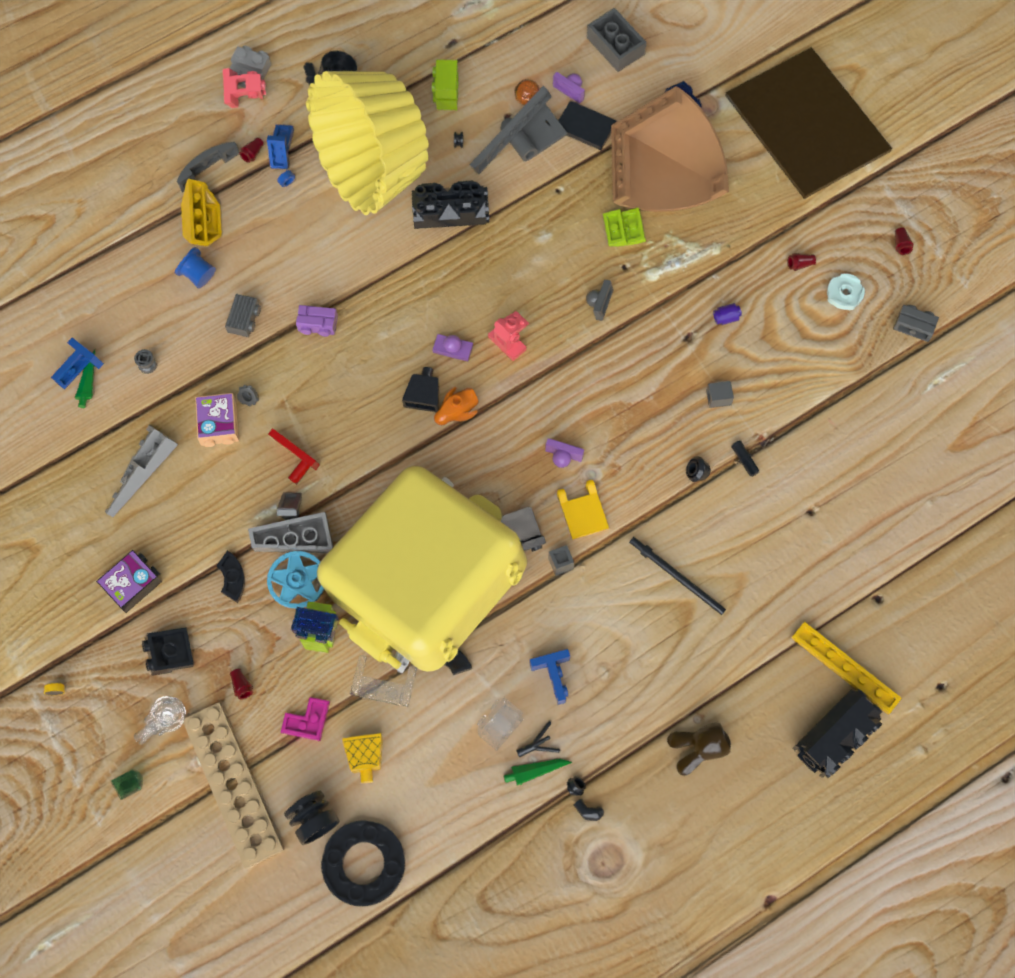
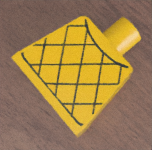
(364, 754)

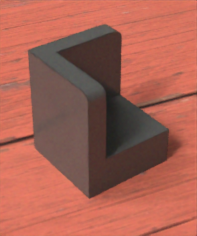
(719, 394)
(561, 560)

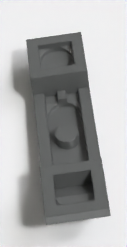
(206, 159)

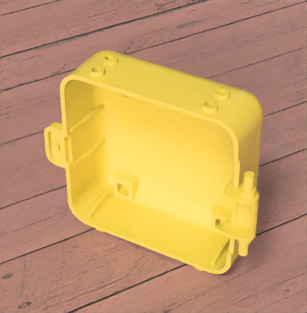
(421, 570)

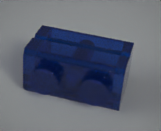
(314, 624)

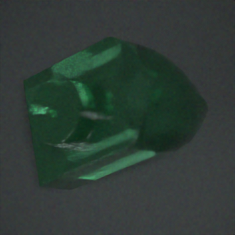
(128, 783)

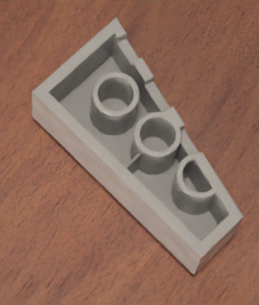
(303, 534)

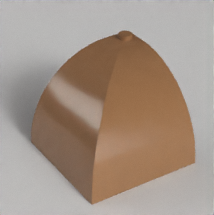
(667, 156)

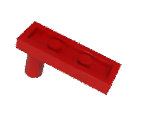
(306, 461)

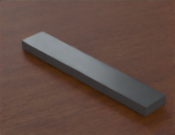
(511, 130)

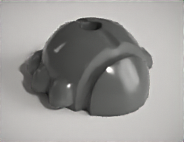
(247, 395)

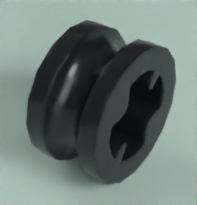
(458, 140)

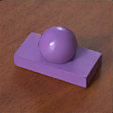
(569, 86)
(453, 347)
(563, 452)

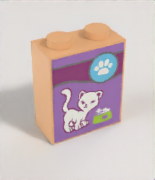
(217, 419)

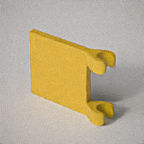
(583, 514)

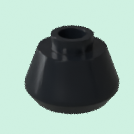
(697, 469)

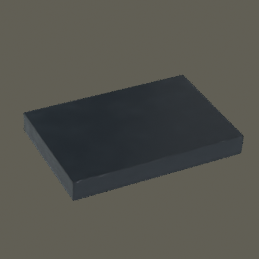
(586, 125)

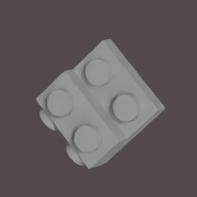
(247, 60)

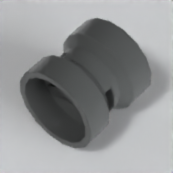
(145, 361)

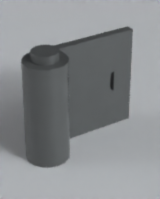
(536, 134)

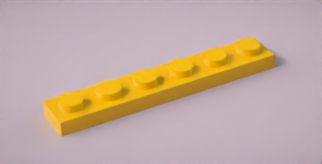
(846, 668)

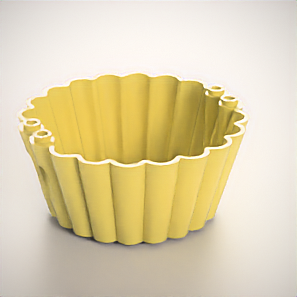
(366, 135)

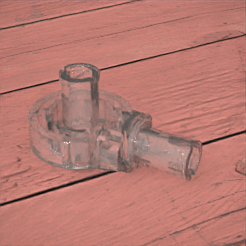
(162, 721)

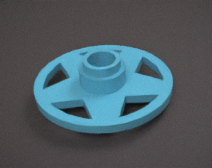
(294, 579)

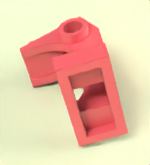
(254, 86)
(507, 335)

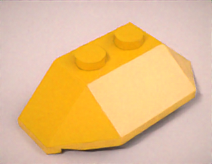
(200, 214)

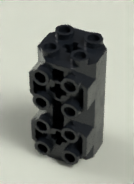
(449, 207)
(839, 733)

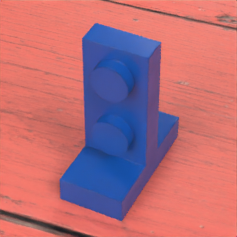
(279, 146)
(75, 364)
(555, 672)

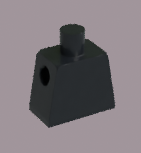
(422, 392)

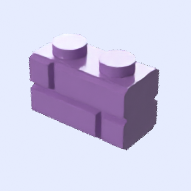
(316, 320)

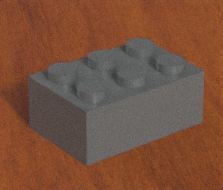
(616, 39)

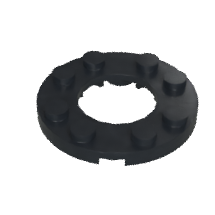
(332, 863)

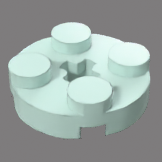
(843, 301)

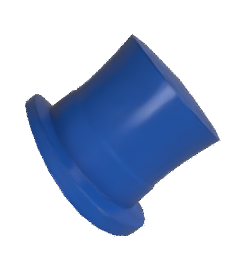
(195, 268)

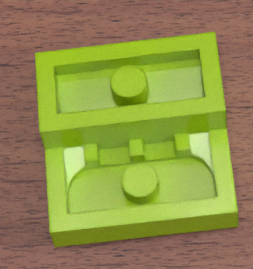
(624, 227)

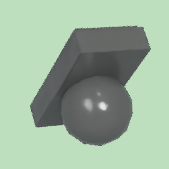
(600, 299)
(289, 505)

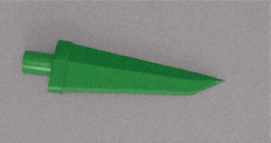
(85, 386)
(531, 771)

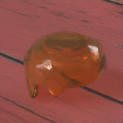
(525, 90)

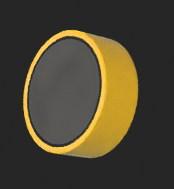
(54, 689)

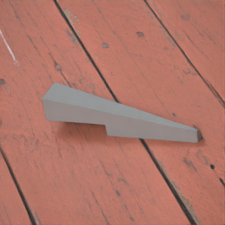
(142, 465)

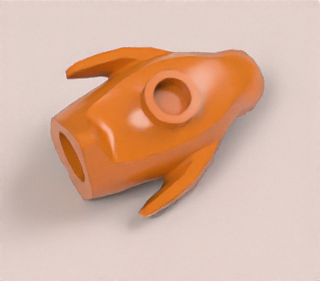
(457, 406)

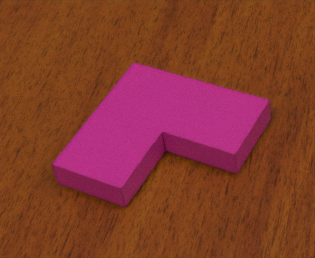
(311, 724)

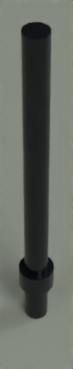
(647, 551)

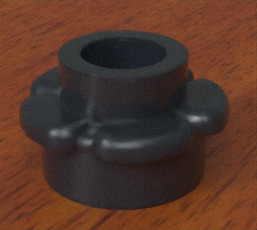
(576, 786)

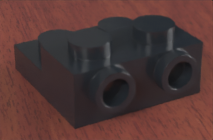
(167, 651)

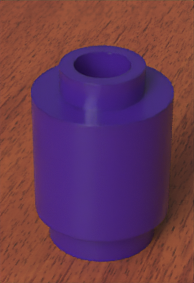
(727, 314)

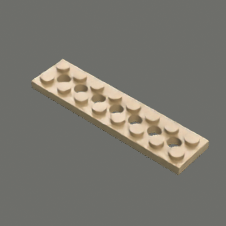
(246, 787)

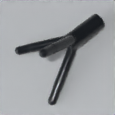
(535, 744)

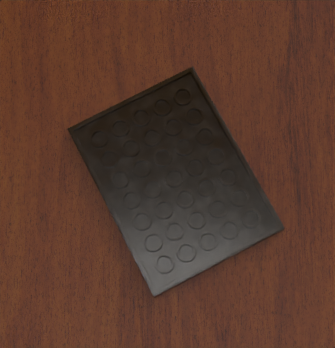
(808, 122)

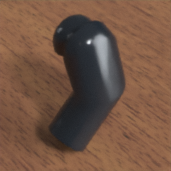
(588, 813)

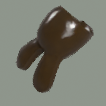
(709, 744)

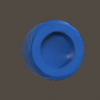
(286, 178)

